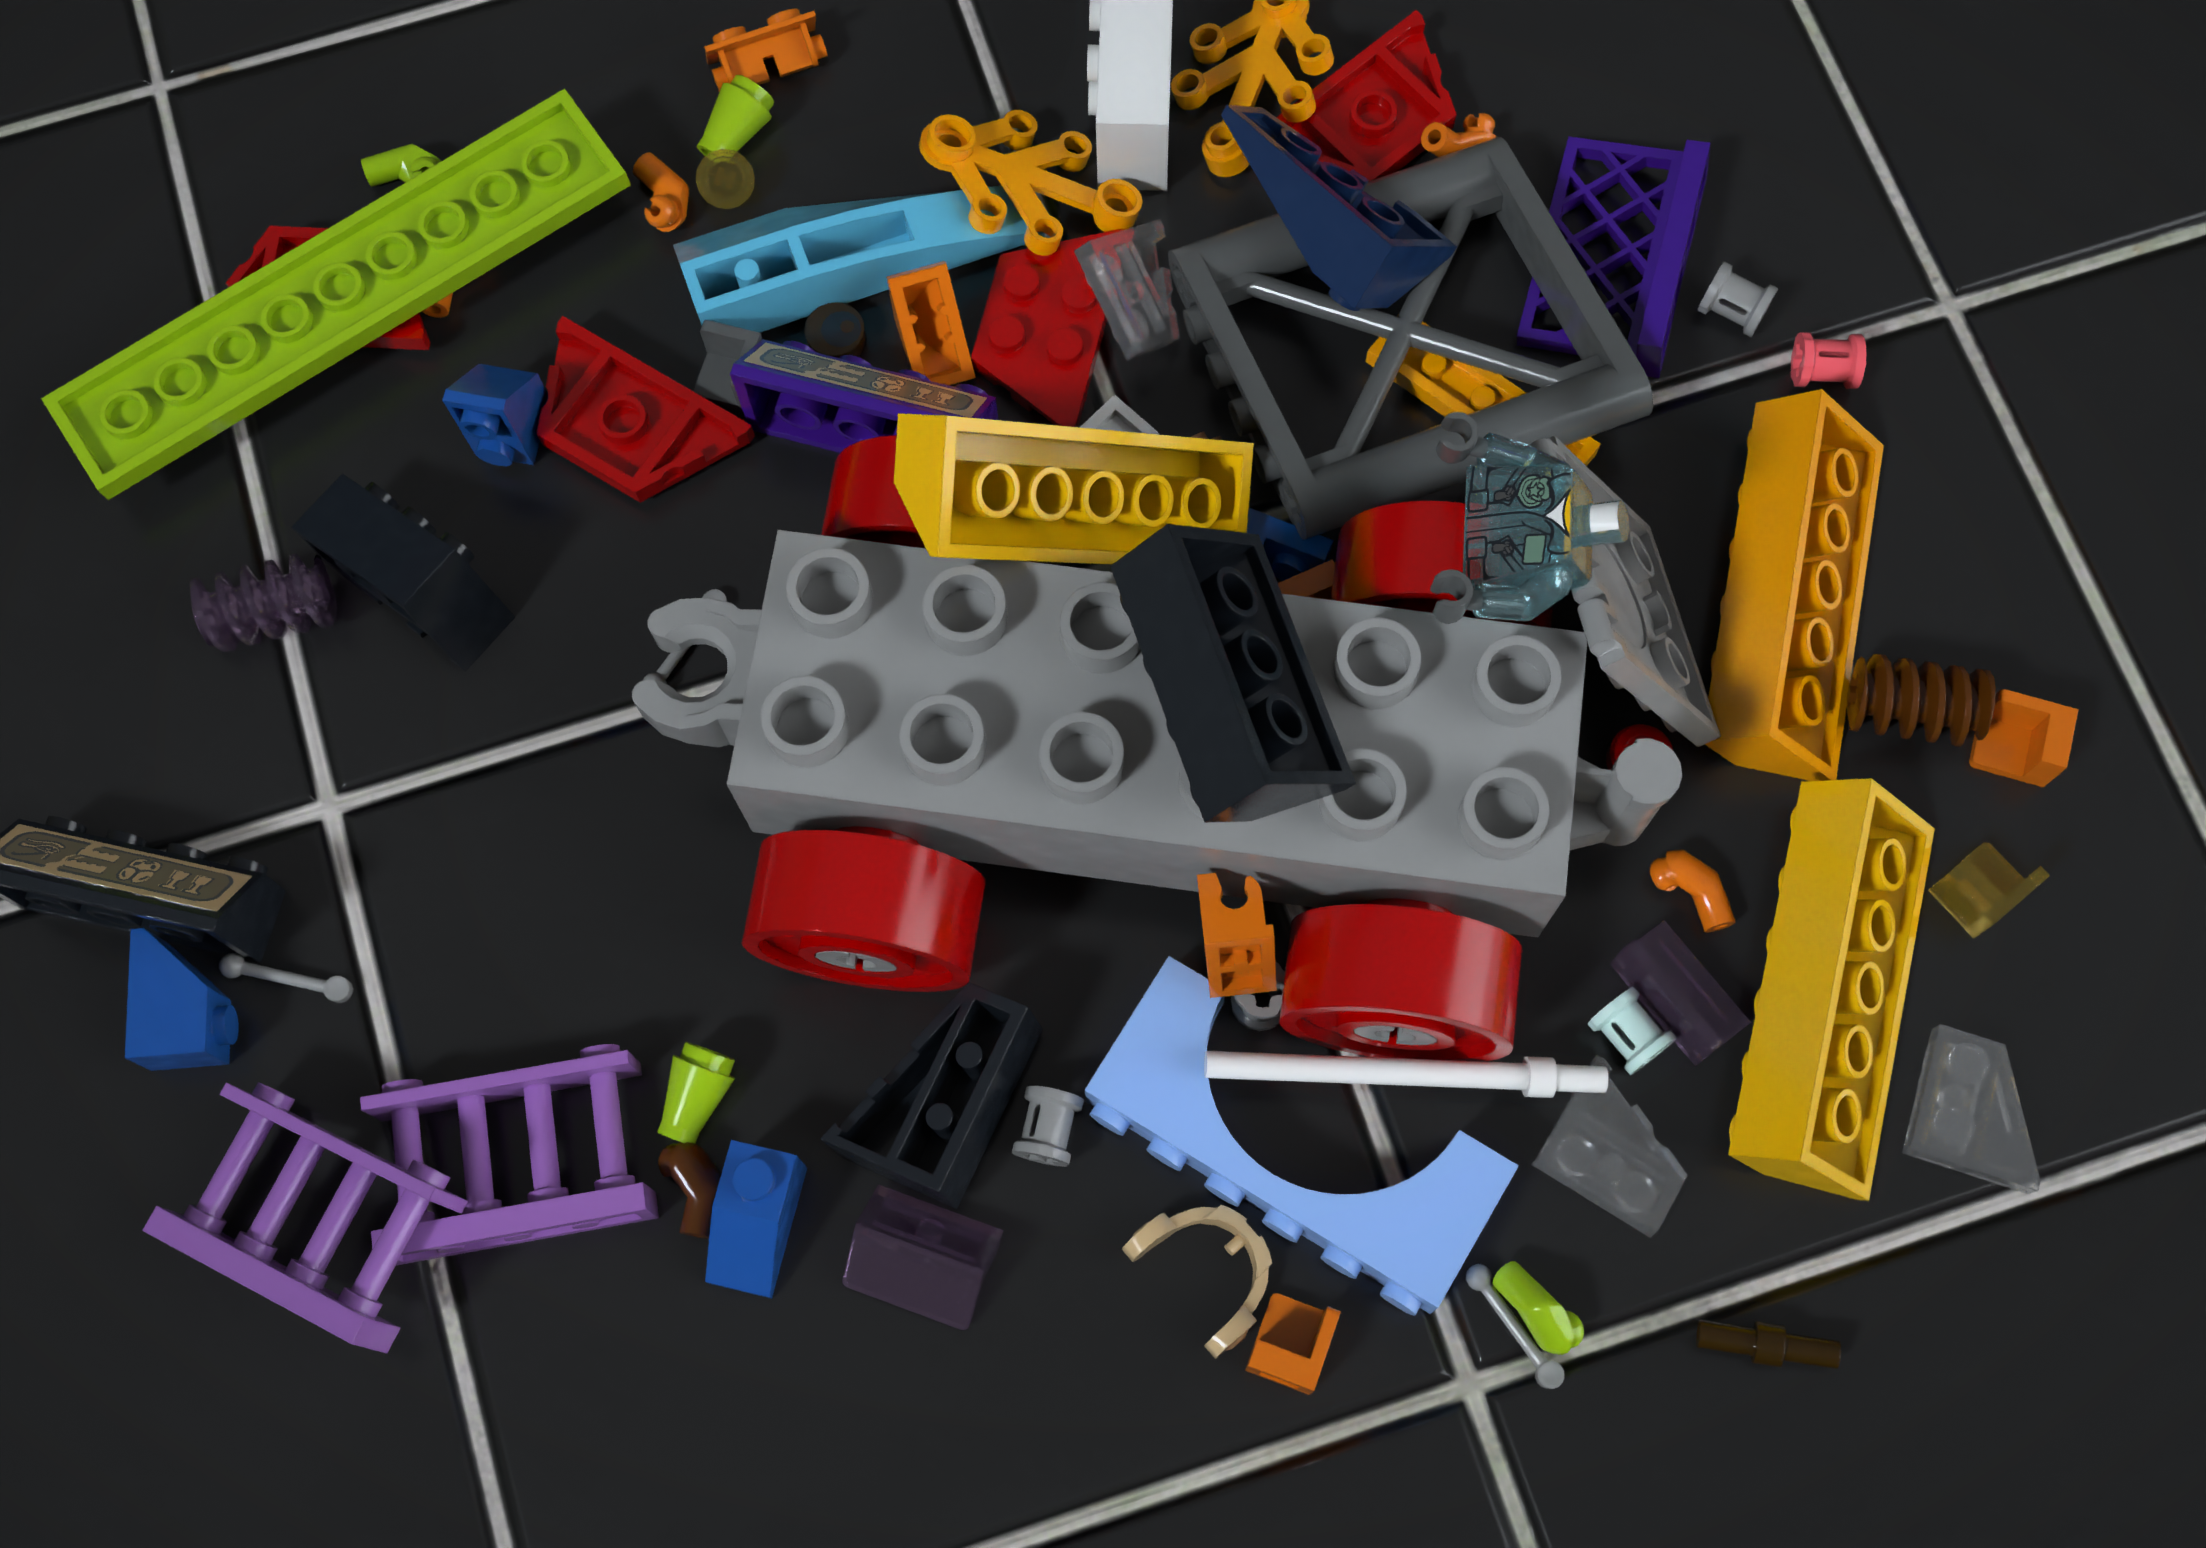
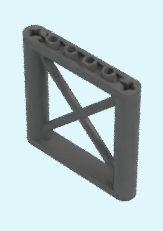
(1332, 487)

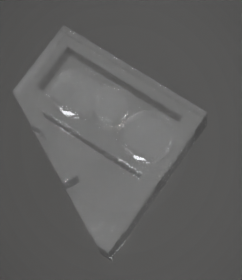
(1132, 287)
(1971, 1112)
(1612, 1157)

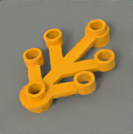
(1251, 67)
(963, 149)

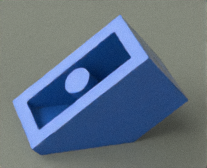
(174, 1010)
(753, 1217)

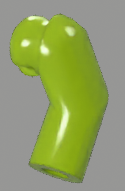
(397, 163)

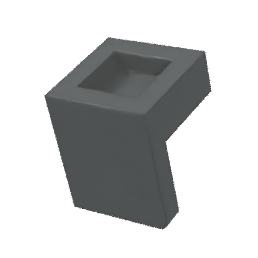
(723, 347)

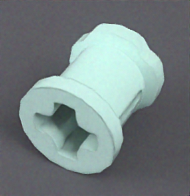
(1631, 1030)

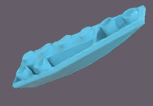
(831, 253)

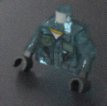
(1523, 528)

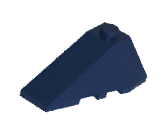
(1347, 237)

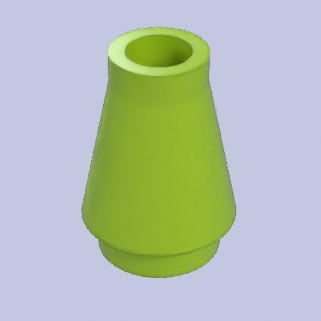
(736, 116)
(694, 1091)

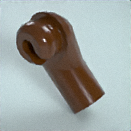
(697, 1179)

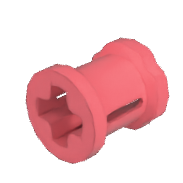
(1828, 360)

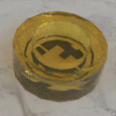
(725, 178)

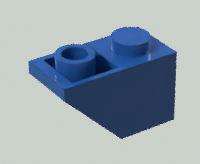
(498, 412)

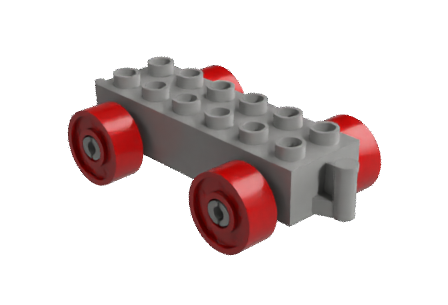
(1007, 719)

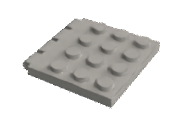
(1636, 622)

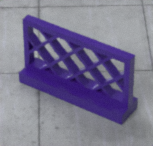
(1667, 244)

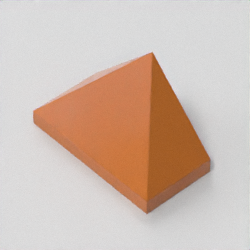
(930, 324)

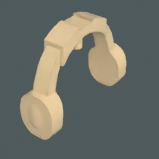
(1224, 1217)

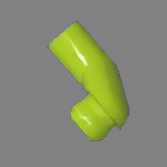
(1546, 1319)

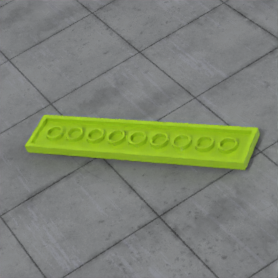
(334, 294)

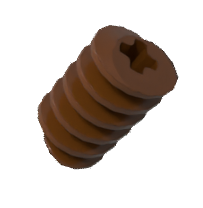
(1921, 696)

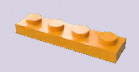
(1458, 387)

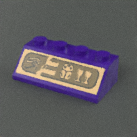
(840, 400)

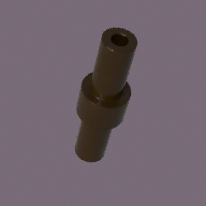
(1768, 1344)

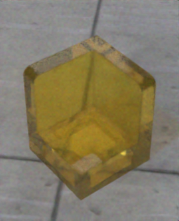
(1984, 889)

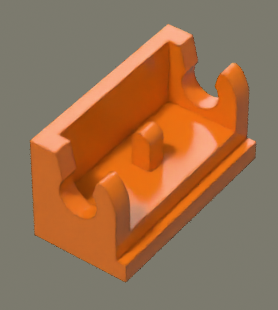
(1236, 941)

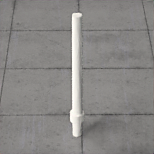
(1533, 1076)

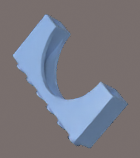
(1400, 1236)

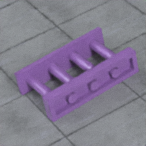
(549, 1207)
(302, 1282)

